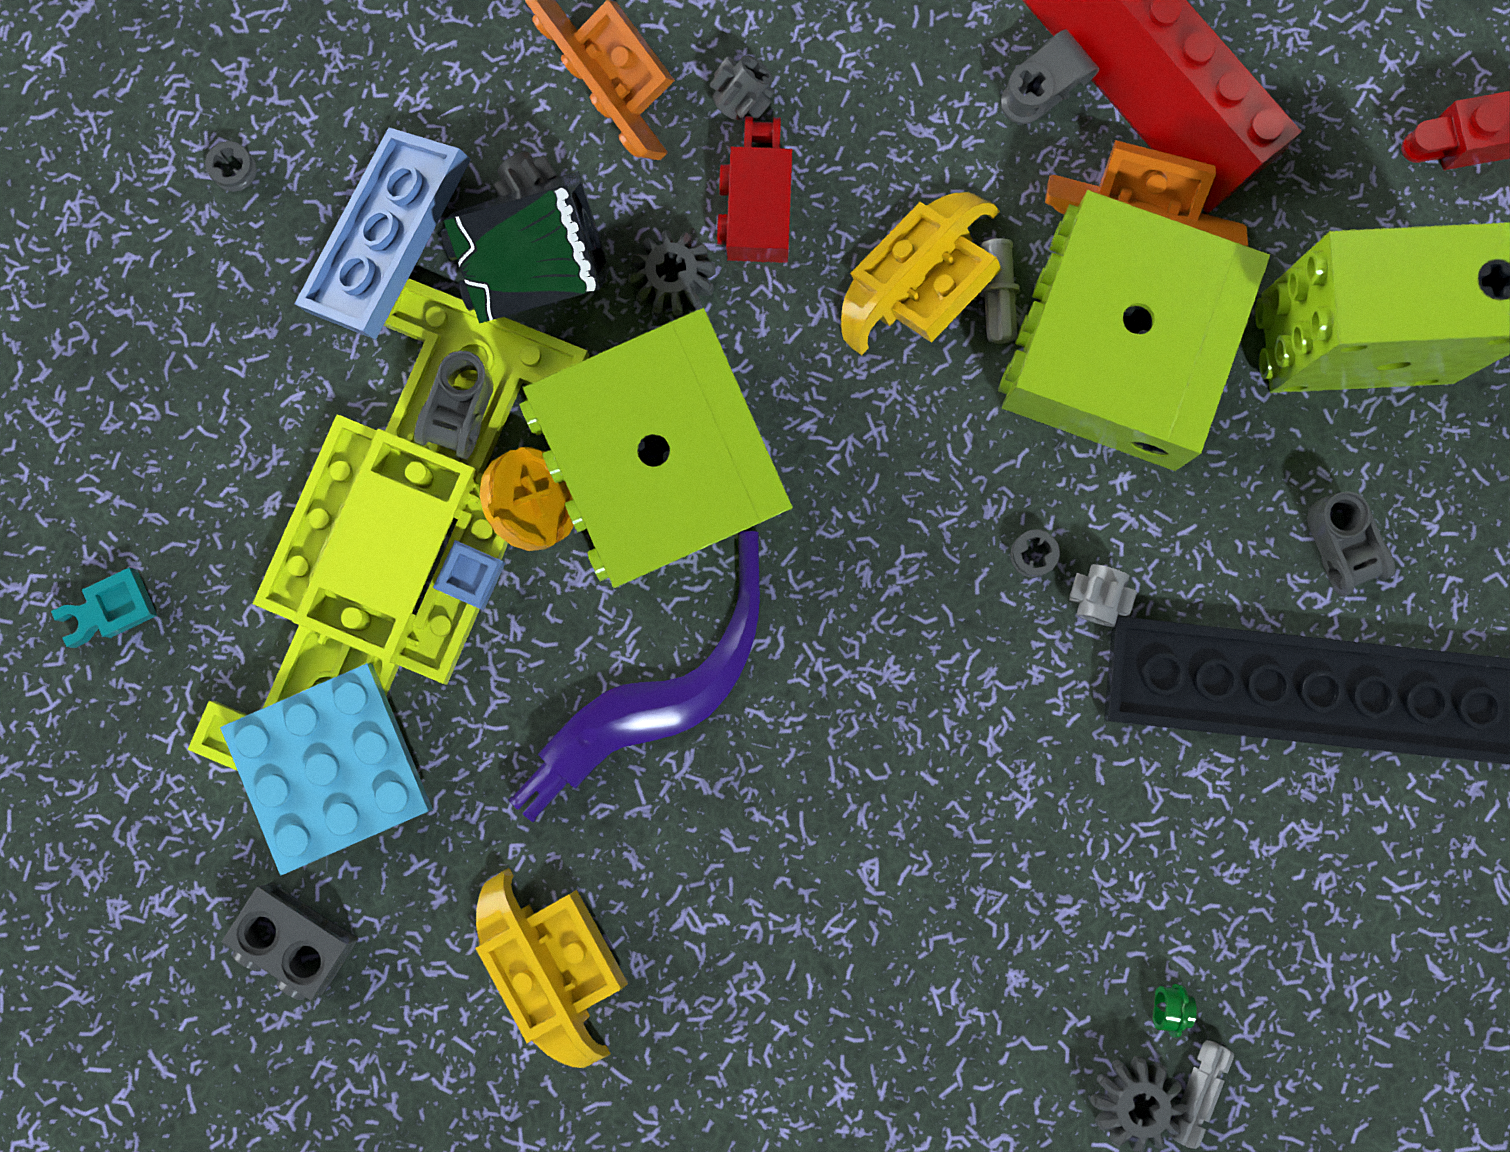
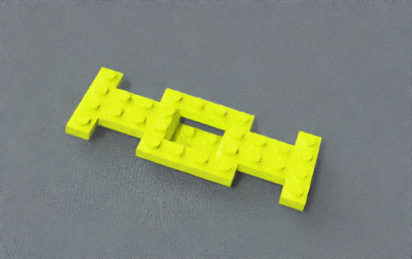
(382, 512)

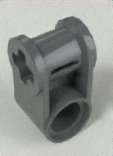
(1049, 75)
(452, 415)
(1354, 544)

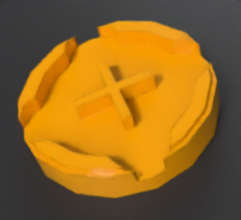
(525, 501)

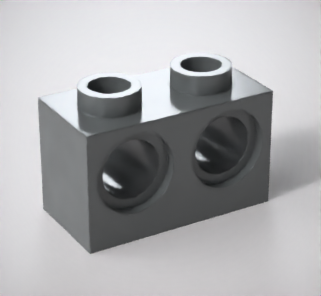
(295, 927)

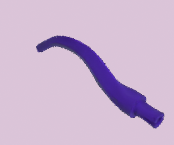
(649, 709)

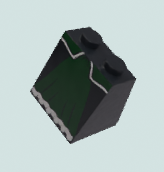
(526, 248)

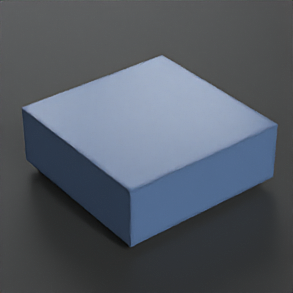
(469, 575)

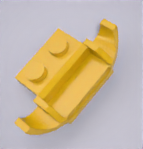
(921, 271)
(547, 968)

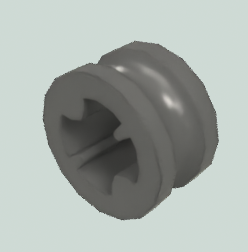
(219, 154)
(1048, 561)

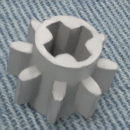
(1102, 595)

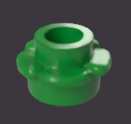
(1179, 1010)

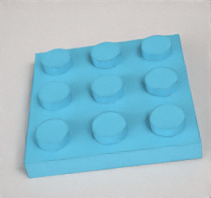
(326, 768)

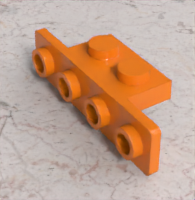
(614, 66)
(1154, 183)

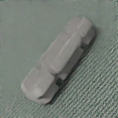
(1202, 1093)

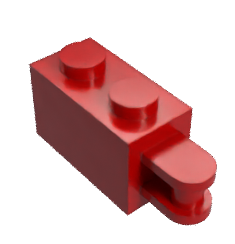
(1464, 134)
(758, 196)

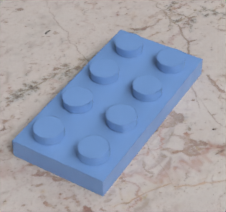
(382, 232)

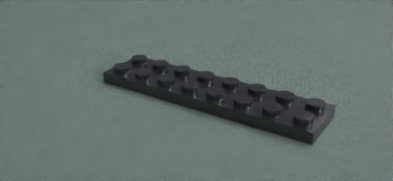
(1309, 690)

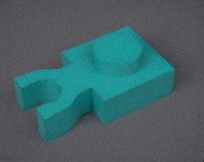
(111, 607)

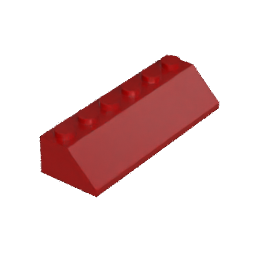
(1177, 85)

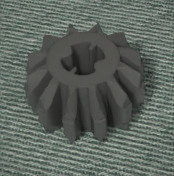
(653, 271)
(1118, 1104)

